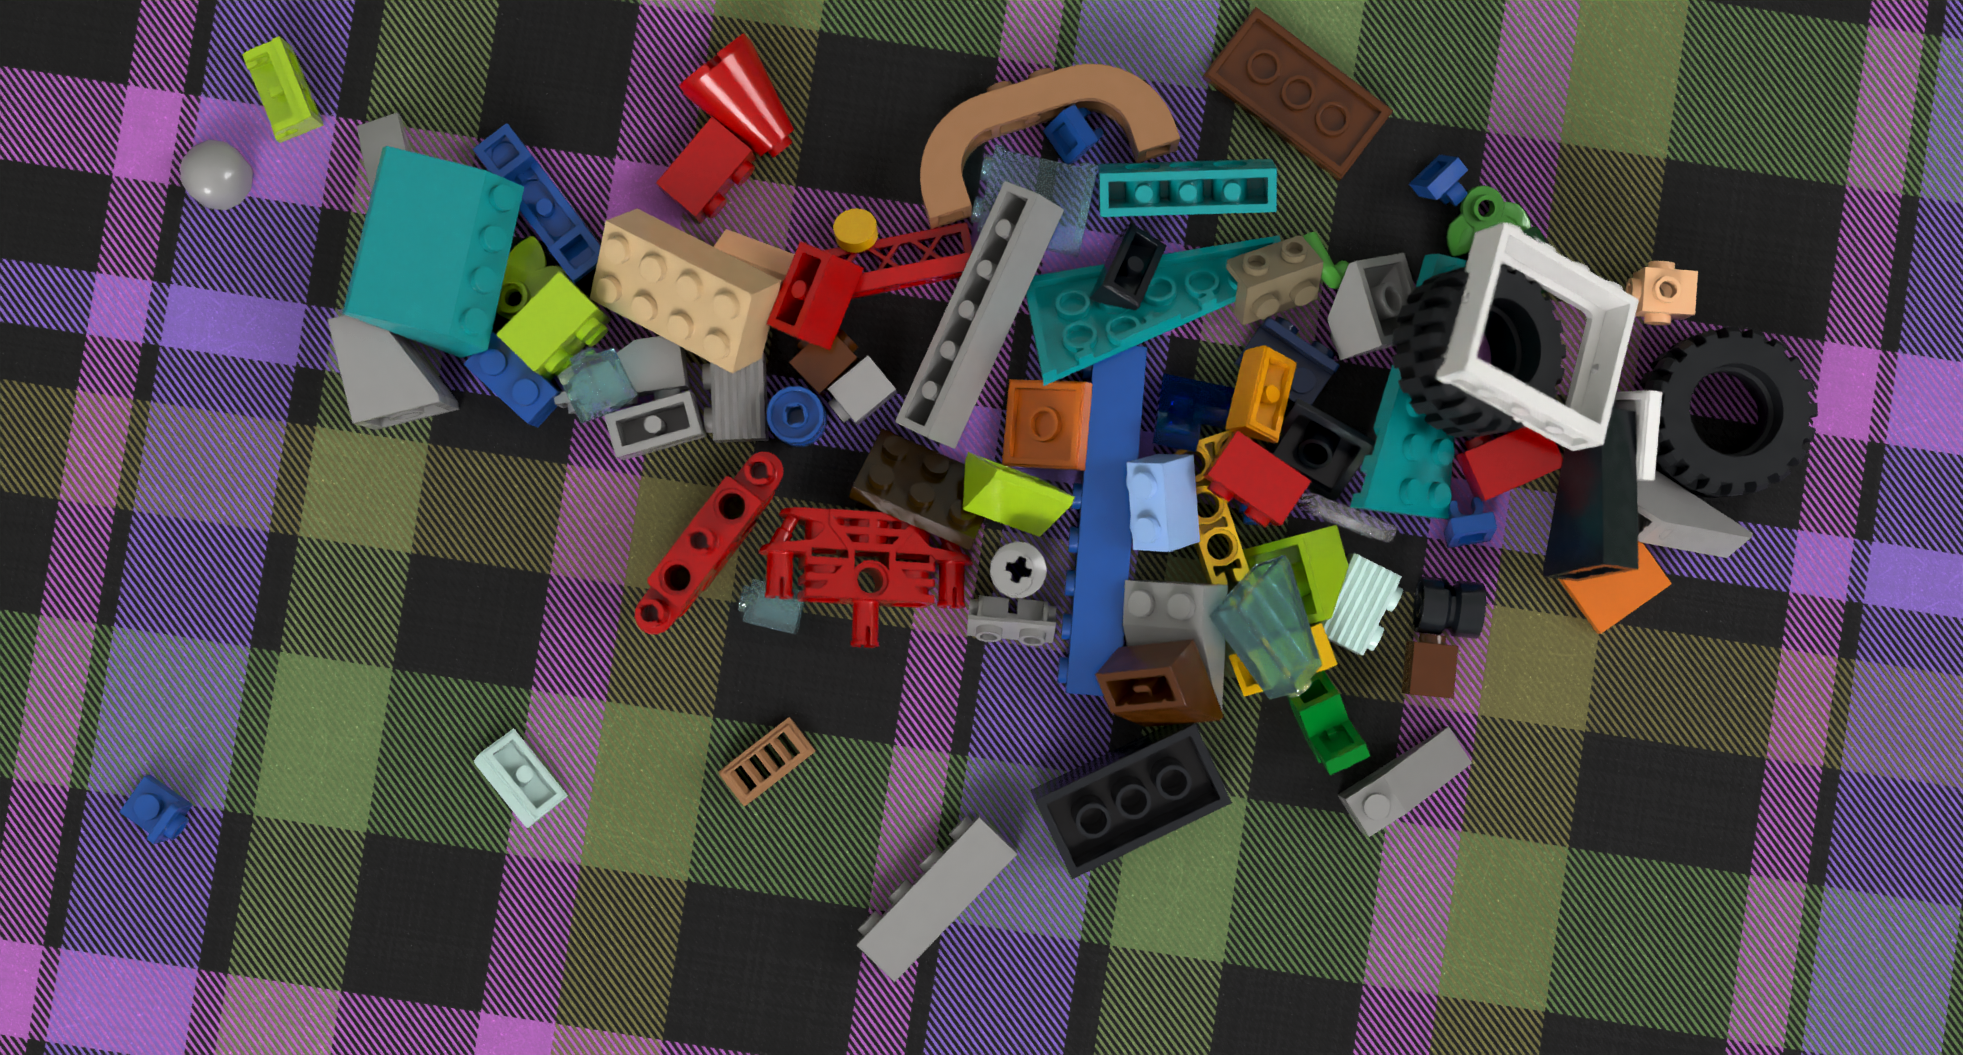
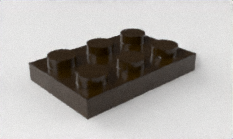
(917, 488)

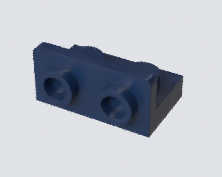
(1313, 361)

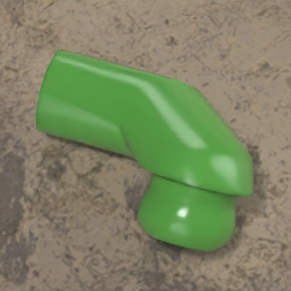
(1331, 274)

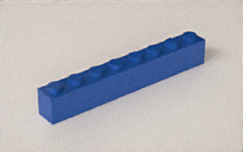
(1103, 528)

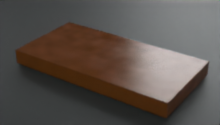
(1297, 94)

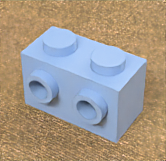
(1163, 502)

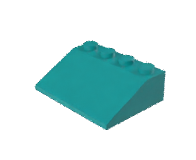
(434, 251)

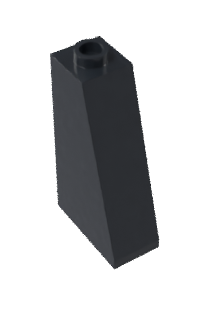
(1597, 507)

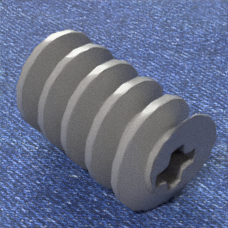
(1033, 562)

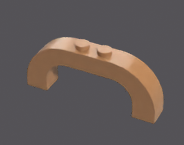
(1029, 103)

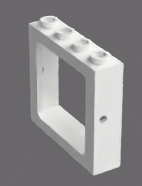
(1602, 351)

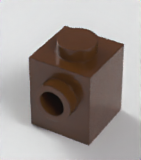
(824, 366)
(1430, 667)

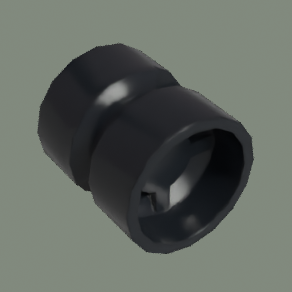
(1454, 607)

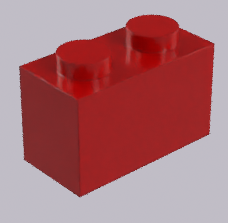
(707, 171)
(815, 295)
(1507, 461)
(1255, 479)

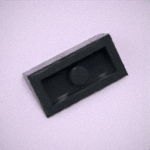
(1128, 269)

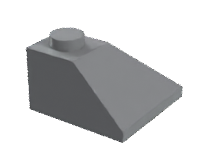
(1369, 305)

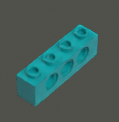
(1187, 187)

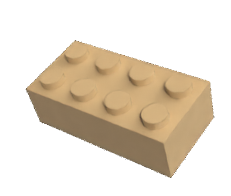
(684, 290)

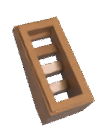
(738, 786)

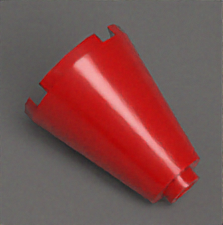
(741, 97)

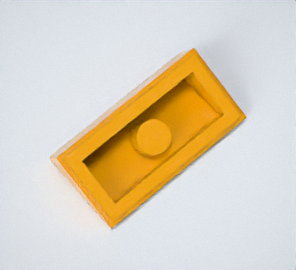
(1261, 394)

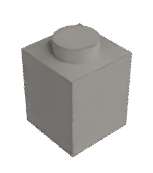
(860, 392)

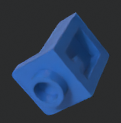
(157, 810)

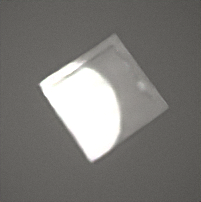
(1347, 518)

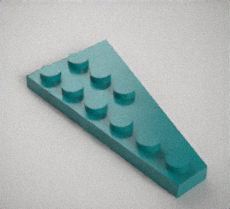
(1079, 332)
(1410, 458)

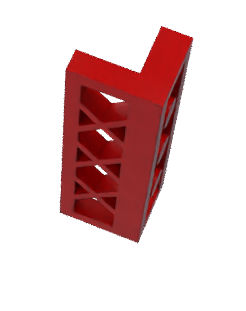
(912, 274)

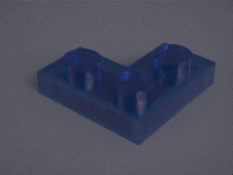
(1187, 405)

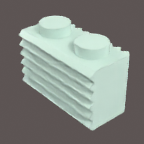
(1361, 604)

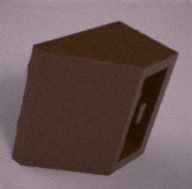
(1159, 684)

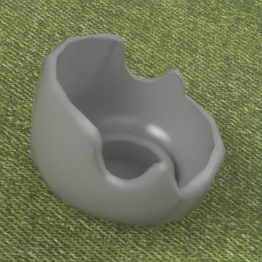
(216, 175)

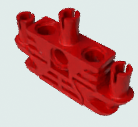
(866, 536)
(708, 543)

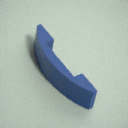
(542, 203)

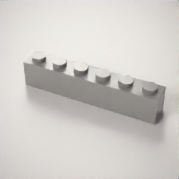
(979, 314)

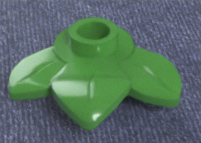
(1464, 226)

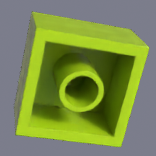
(555, 327)

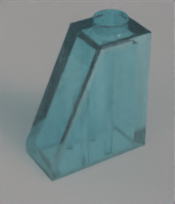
(1270, 629)

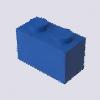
(514, 382)

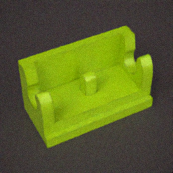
(282, 89)

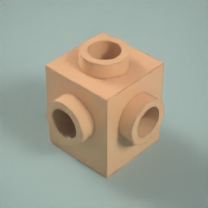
(1663, 292)

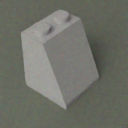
(385, 376)

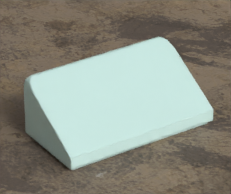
(520, 778)

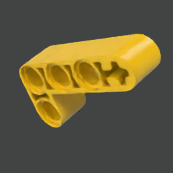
(1220, 522)

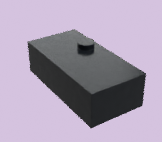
(1130, 797)

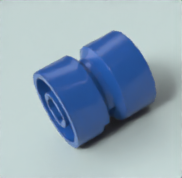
(797, 416)

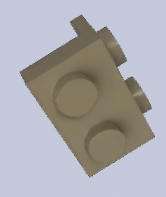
(1275, 279)

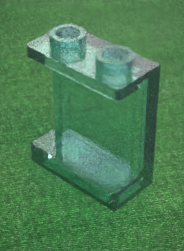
(1059, 182)

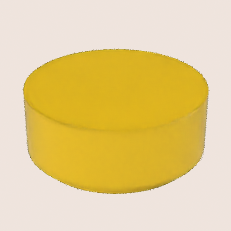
(855, 230)

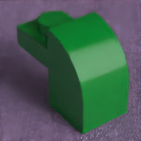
(1327, 725)

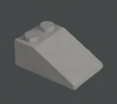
(1176, 612)

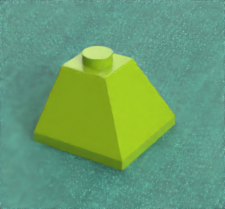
(1316, 564)

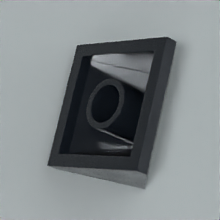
(1320, 448)

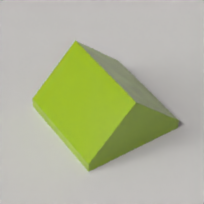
(1012, 496)

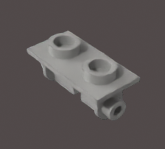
(1031, 625)

